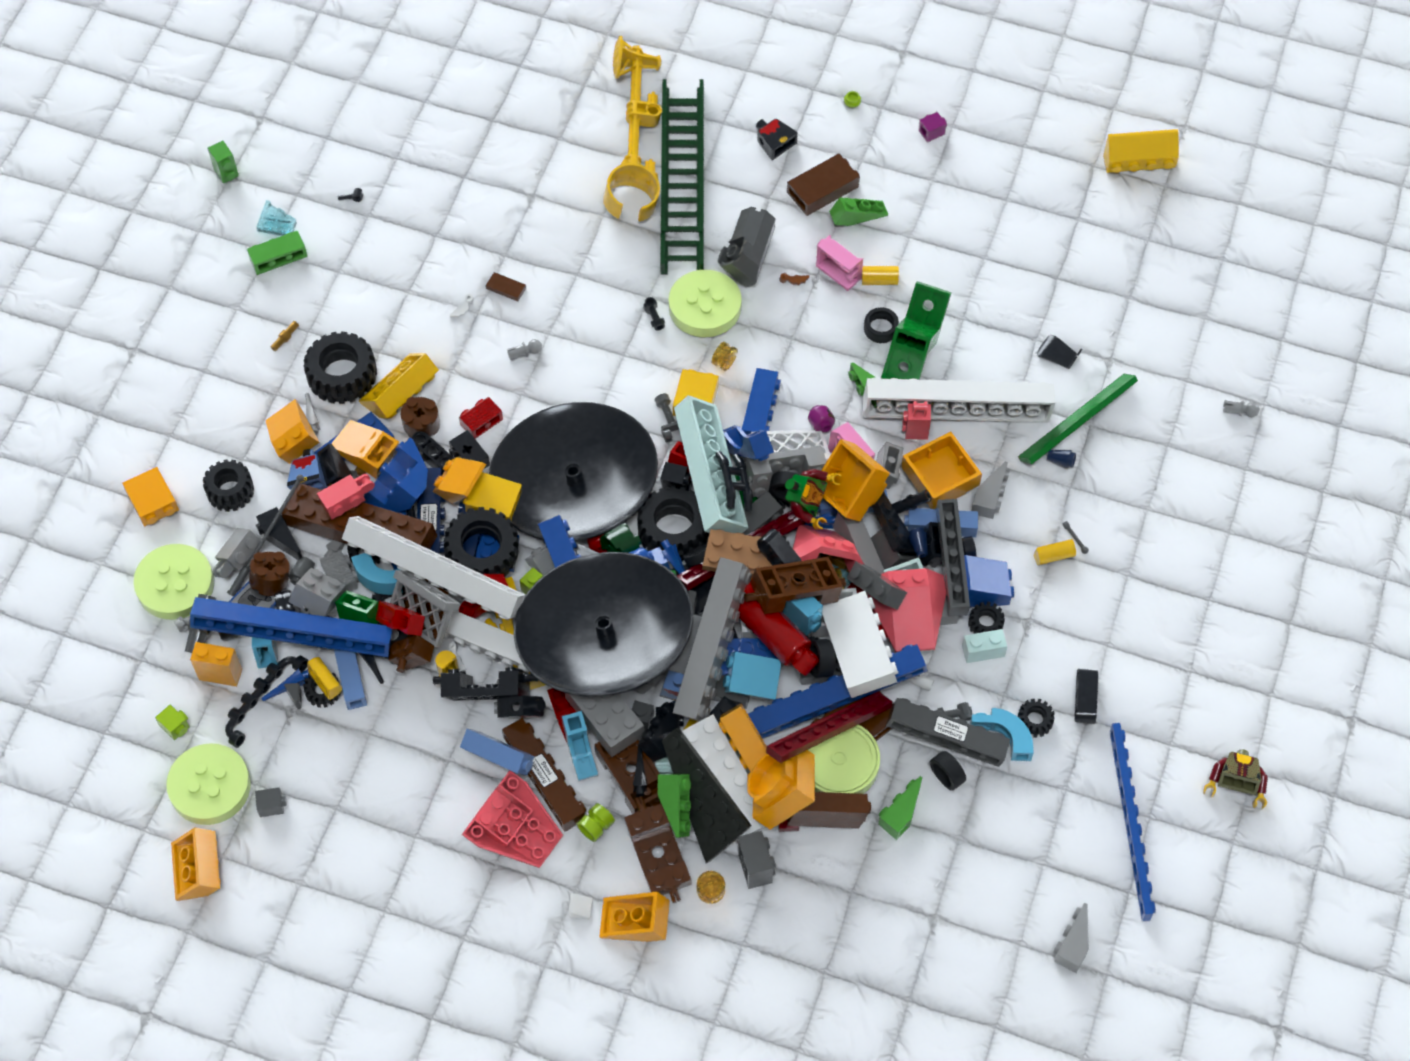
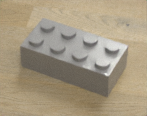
(609, 720)

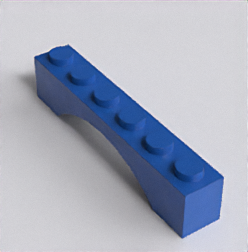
(751, 446)

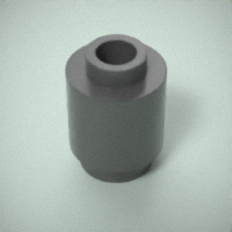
(300, 568)

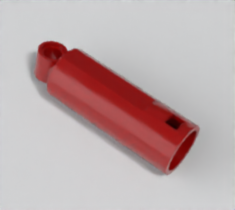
(779, 635)

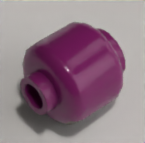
(821, 418)

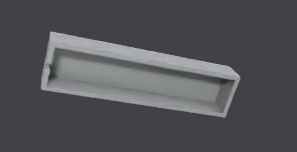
(712, 640)

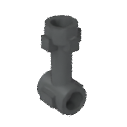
(963, 711)

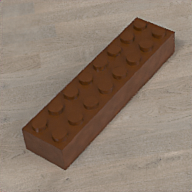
(307, 514)

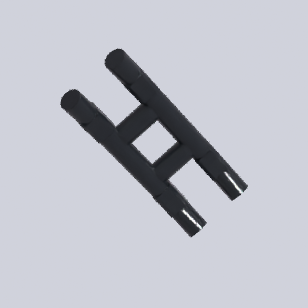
(732, 486)

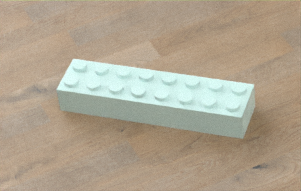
(702, 439)

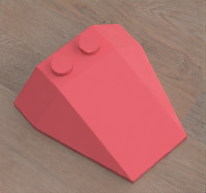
(811, 542)
(920, 612)

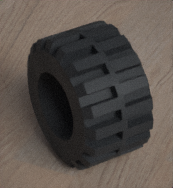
(224, 473)

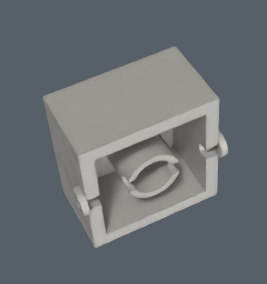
(316, 593)

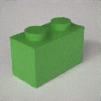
(223, 162)

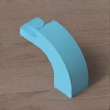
(373, 577)
(1012, 728)
(578, 745)

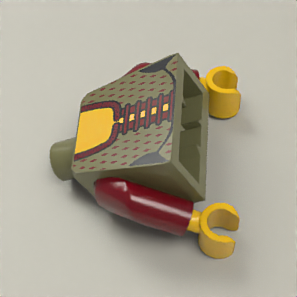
(1240, 774)

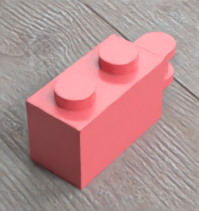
(917, 421)
(345, 494)

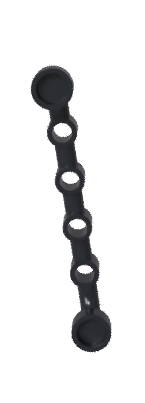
(261, 686)

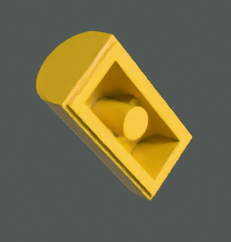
(880, 275)
(1055, 552)
(446, 660)
(324, 678)

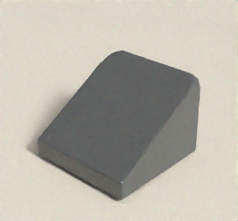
(295, 693)

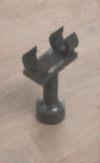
(663, 401)

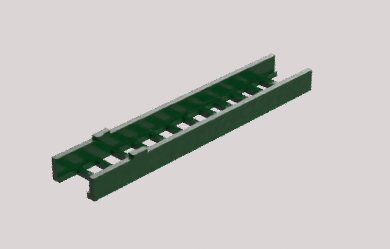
(665, 172)

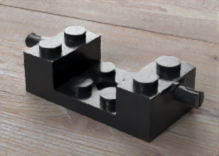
(459, 686)

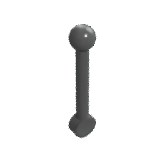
(1084, 549)

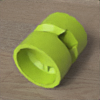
(597, 820)

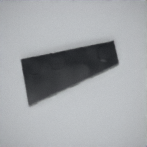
(892, 526)

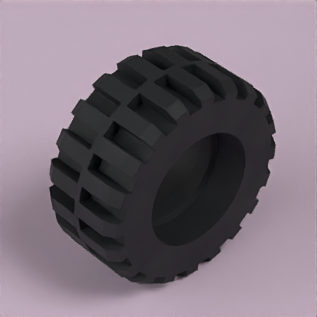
(341, 387)
(667, 503)
(488, 523)

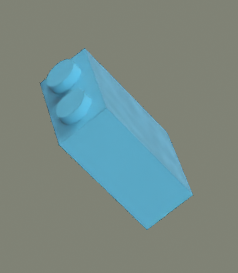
(804, 613)
(752, 675)

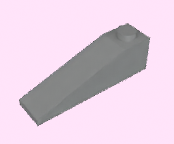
(857, 534)

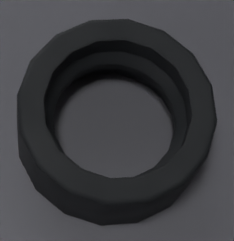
(880, 313)
(777, 484)
(827, 660)
(948, 770)

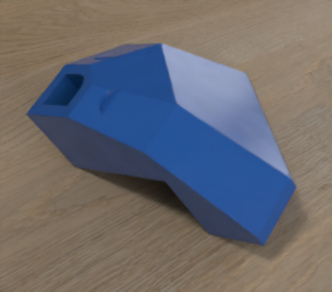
(400, 480)

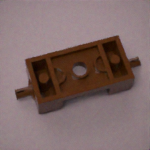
(777, 585)
(414, 649)
(624, 779)
(649, 830)

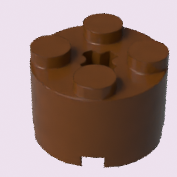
(420, 415)
(269, 572)

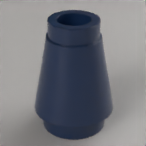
(1062, 457)
(918, 540)

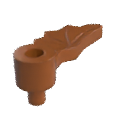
(796, 279)

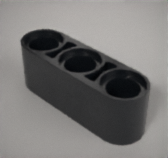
(431, 447)
(777, 549)
(1086, 696)

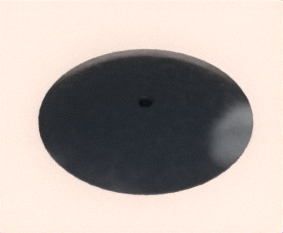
(577, 464)
(603, 624)

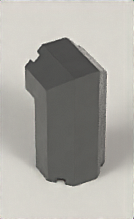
(748, 245)

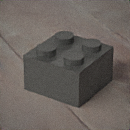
(755, 859)

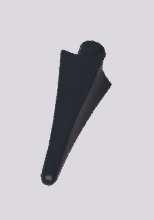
(369, 659)
(639, 782)

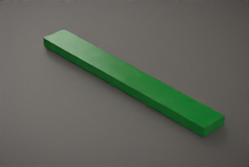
(1078, 418)

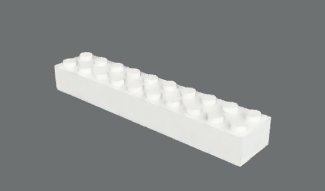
(961, 399)

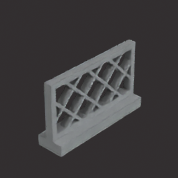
(437, 599)

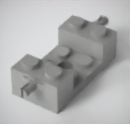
(795, 461)

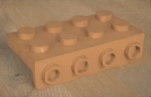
(733, 547)

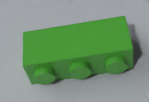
(277, 252)

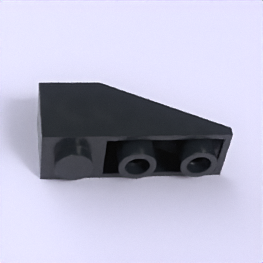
(660, 727)

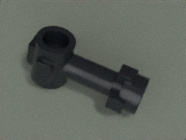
(650, 307)

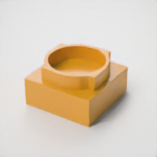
(941, 469)
(860, 481)
(781, 788)

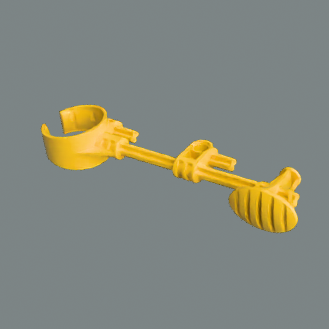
(638, 114)

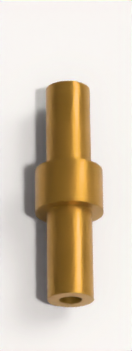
(284, 336)

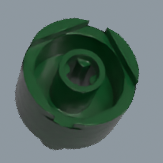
(620, 540)

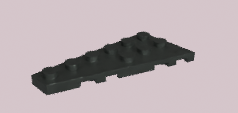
(712, 812)

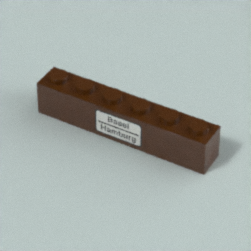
(545, 776)

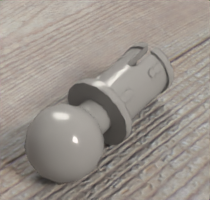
(533, 346)
(1250, 409)

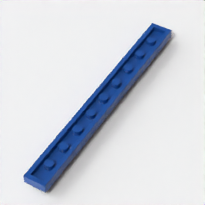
(1133, 828)

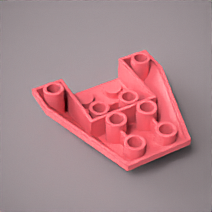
(514, 824)

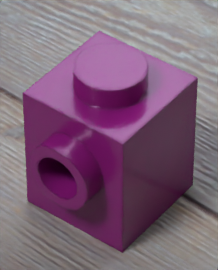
(932, 126)

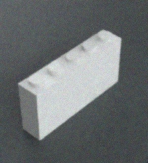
(859, 644)

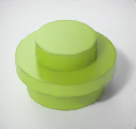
(852, 99)

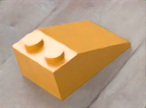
(290, 432)
(458, 479)
(635, 917)

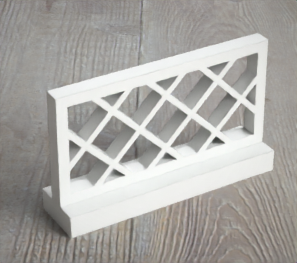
(801, 434)

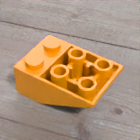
(365, 447)

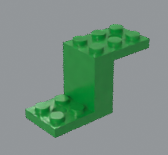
(916, 332)

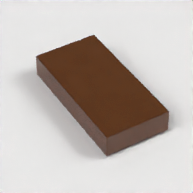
(505, 286)

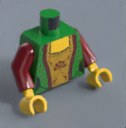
(806, 493)

